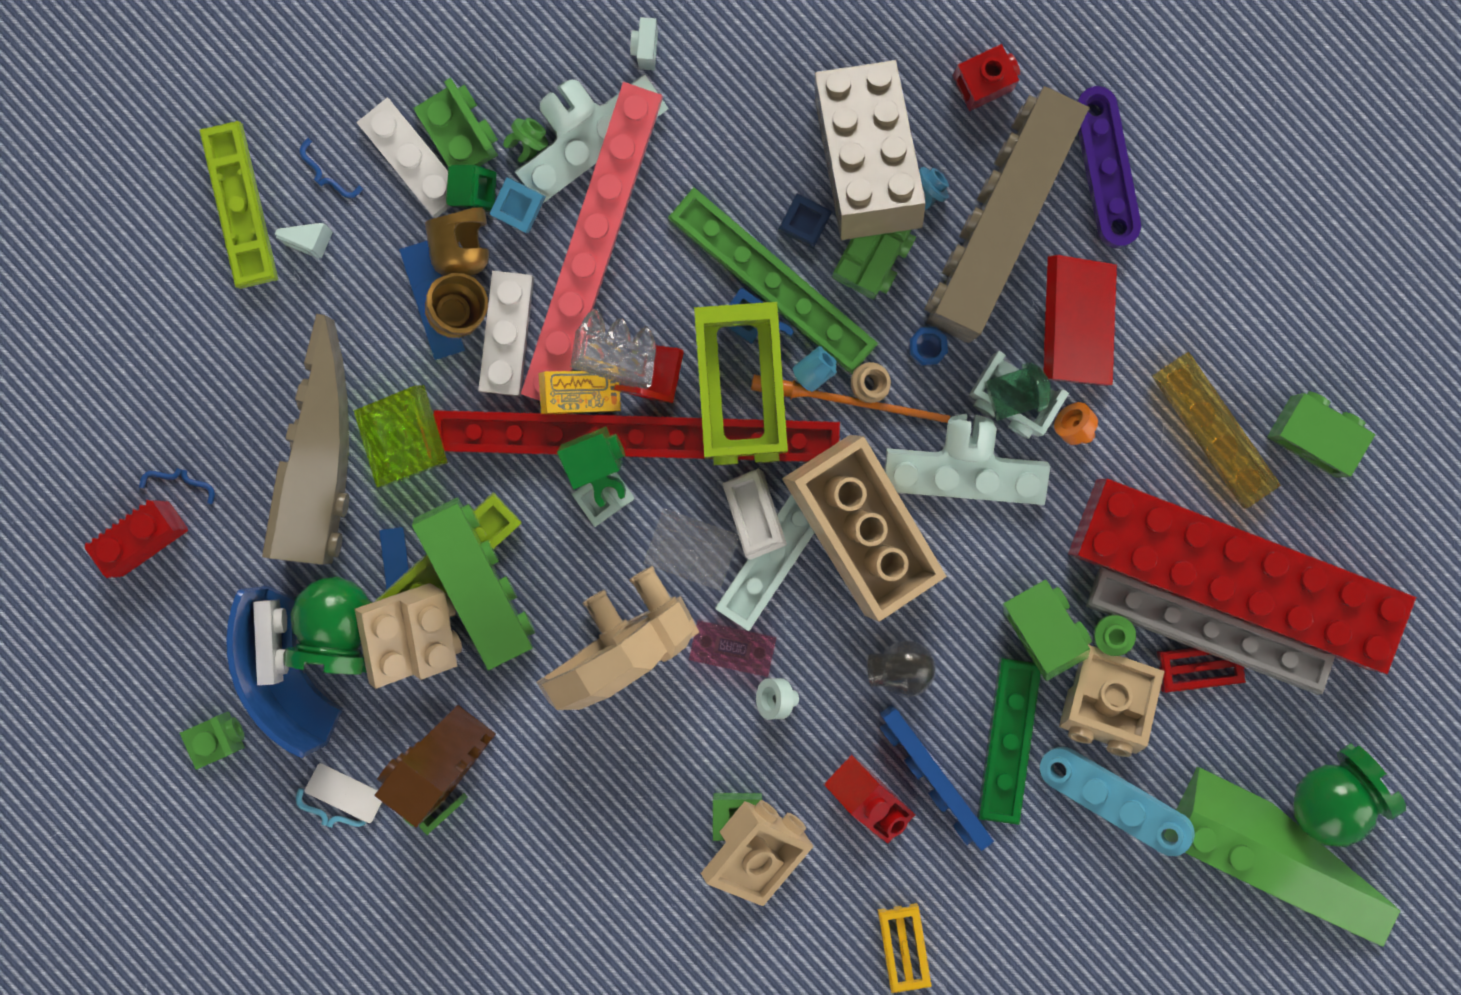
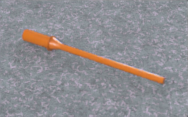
(795, 390)

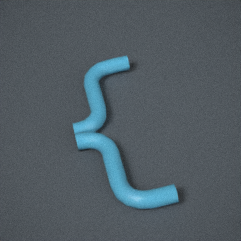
(323, 815)

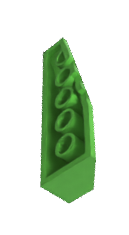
(1273, 853)

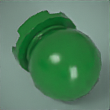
(328, 627)
(1343, 800)

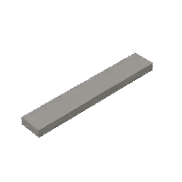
(1211, 631)

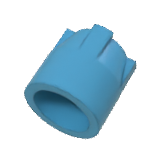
(815, 369)

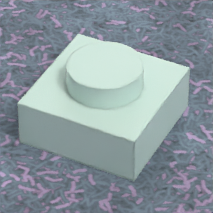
(644, 43)

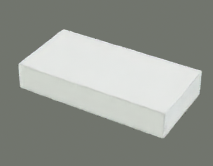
(754, 514)

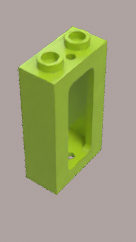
(765, 320)

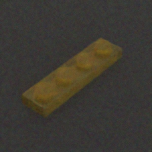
(1216, 430)

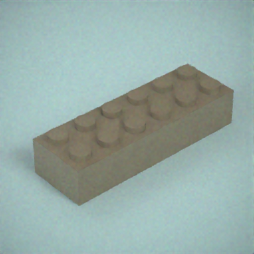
(1007, 214)

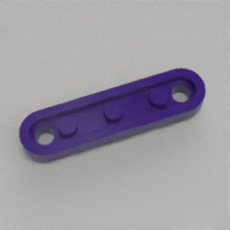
(1108, 169)

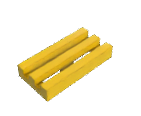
(898, 914)

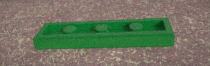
(1009, 741)

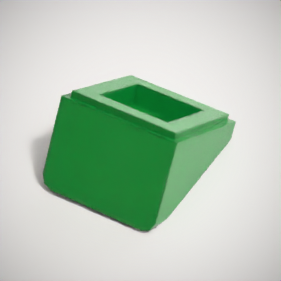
(471, 187)

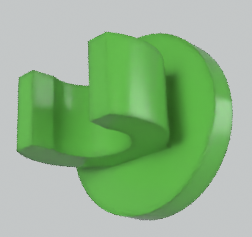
(530, 134)
(1114, 635)

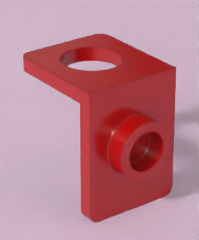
(664, 378)

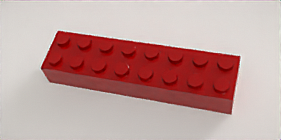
(1242, 575)

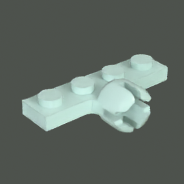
(578, 137)
(968, 468)

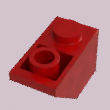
(869, 799)

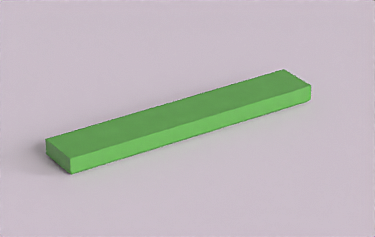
(772, 280)

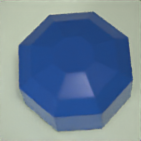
(928, 346)

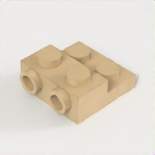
(408, 635)
(1112, 702)
(757, 852)

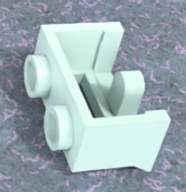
(1019, 423)

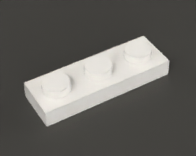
(408, 155)
(506, 333)

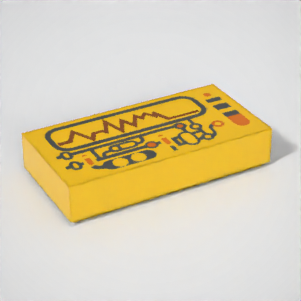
(577, 393)

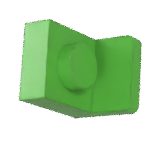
(213, 739)

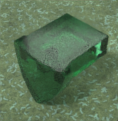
(1019, 391)

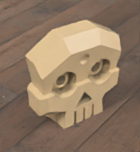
(623, 648)

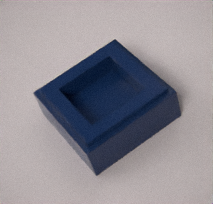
(805, 221)

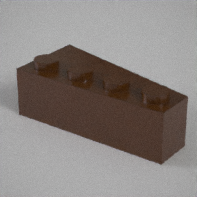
(433, 767)

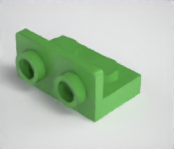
(454, 127)

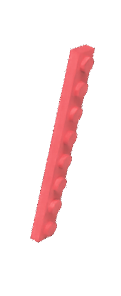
(595, 231)

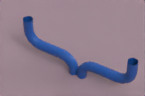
(317, 178)
(175, 475)

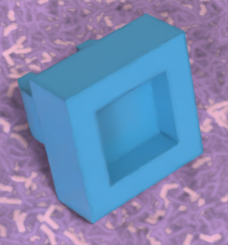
(517, 205)

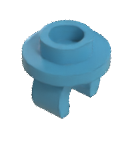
(933, 185)

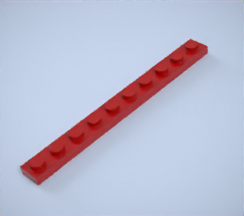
(638, 434)

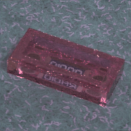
(732, 648)

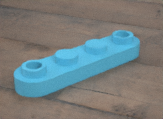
(1117, 801)

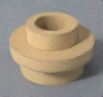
(881, 382)

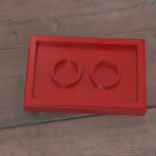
(1080, 320)

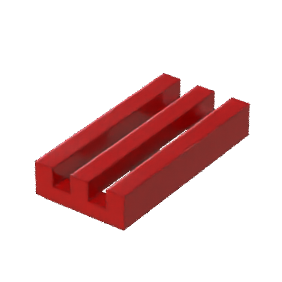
(1170, 686)

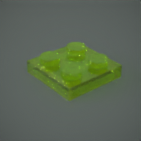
(400, 436)

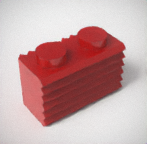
(136, 538)

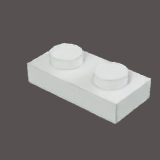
(269, 624)

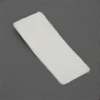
(343, 793)

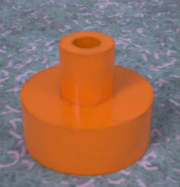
(1076, 424)

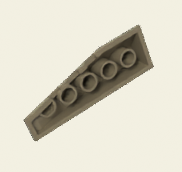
(312, 483)

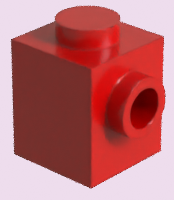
(986, 76)

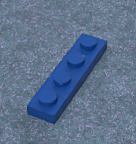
(944, 793)

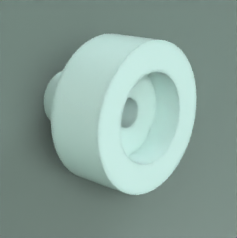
(775, 698)

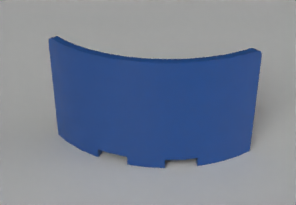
(289, 711)

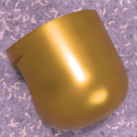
(444, 238)
(446, 315)

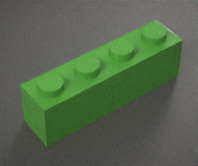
(473, 583)

